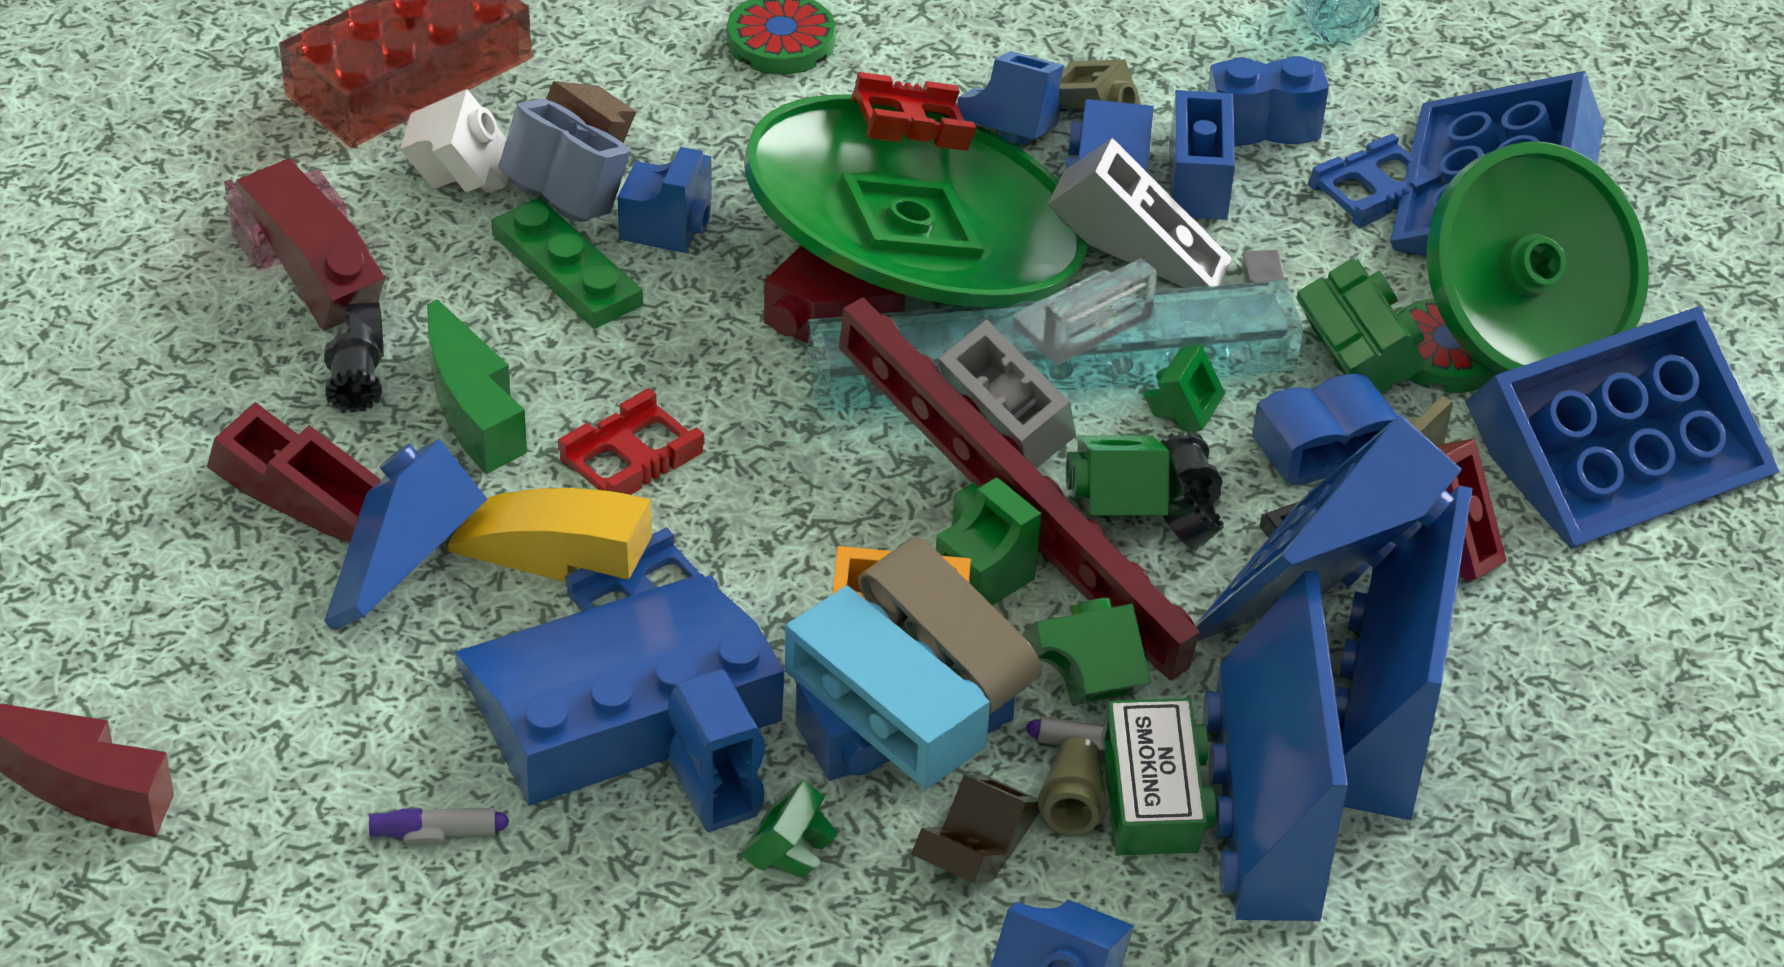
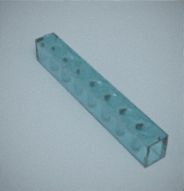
(1239, 325)

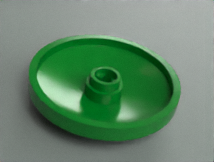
(1535, 255)

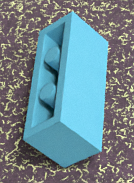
(887, 686)

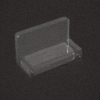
(1089, 311)

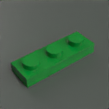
(567, 262)

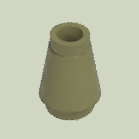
(1074, 789)

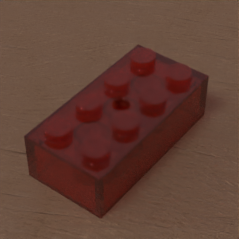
(398, 56)

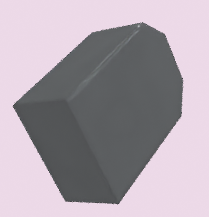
(1262, 266)

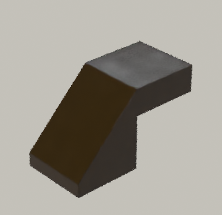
(979, 829)

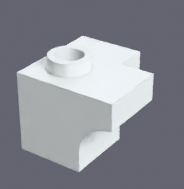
(456, 144)

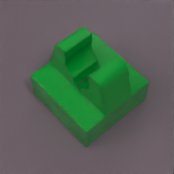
(1187, 389)
(783, 831)

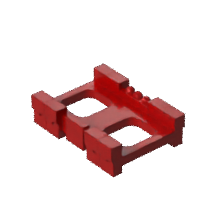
(911, 107)
(618, 436)

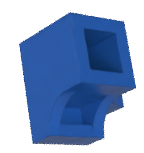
(1018, 99)
(666, 201)
(1061, 937)

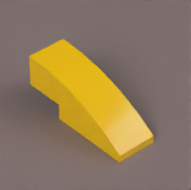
(558, 531)

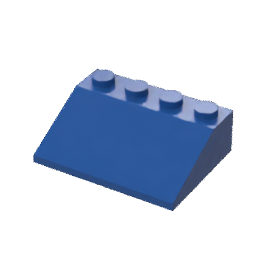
(1469, 125)
(1623, 428)
(1343, 524)
(1399, 664)
(596, 686)
(1278, 761)

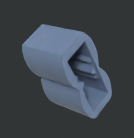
(563, 159)

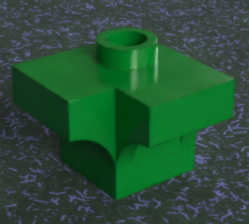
(997, 534)
(1093, 650)

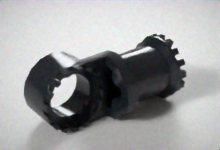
(354, 358)
(1192, 490)

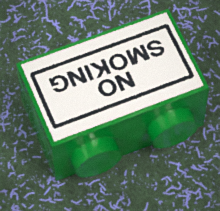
(1156, 777)

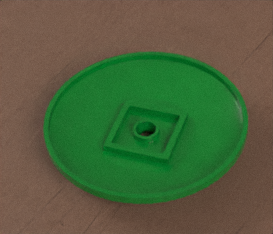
(909, 212)

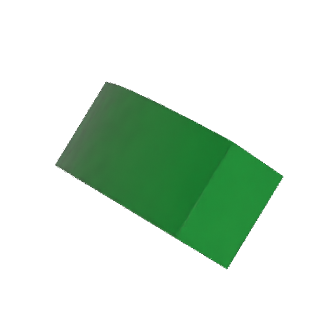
(474, 392)

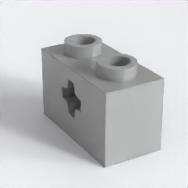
(1010, 393)

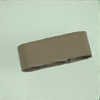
(953, 619)

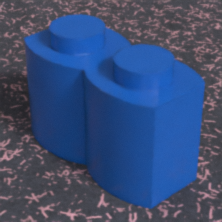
(1274, 99)
(1319, 428)
(716, 750)

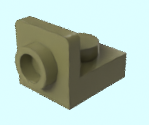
(1096, 81)

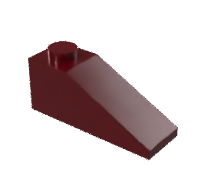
(312, 241)

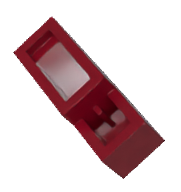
(292, 472)
(81, 771)

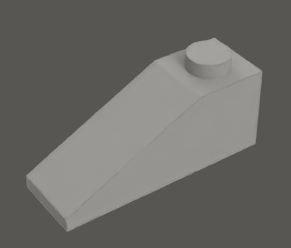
(1132, 217)

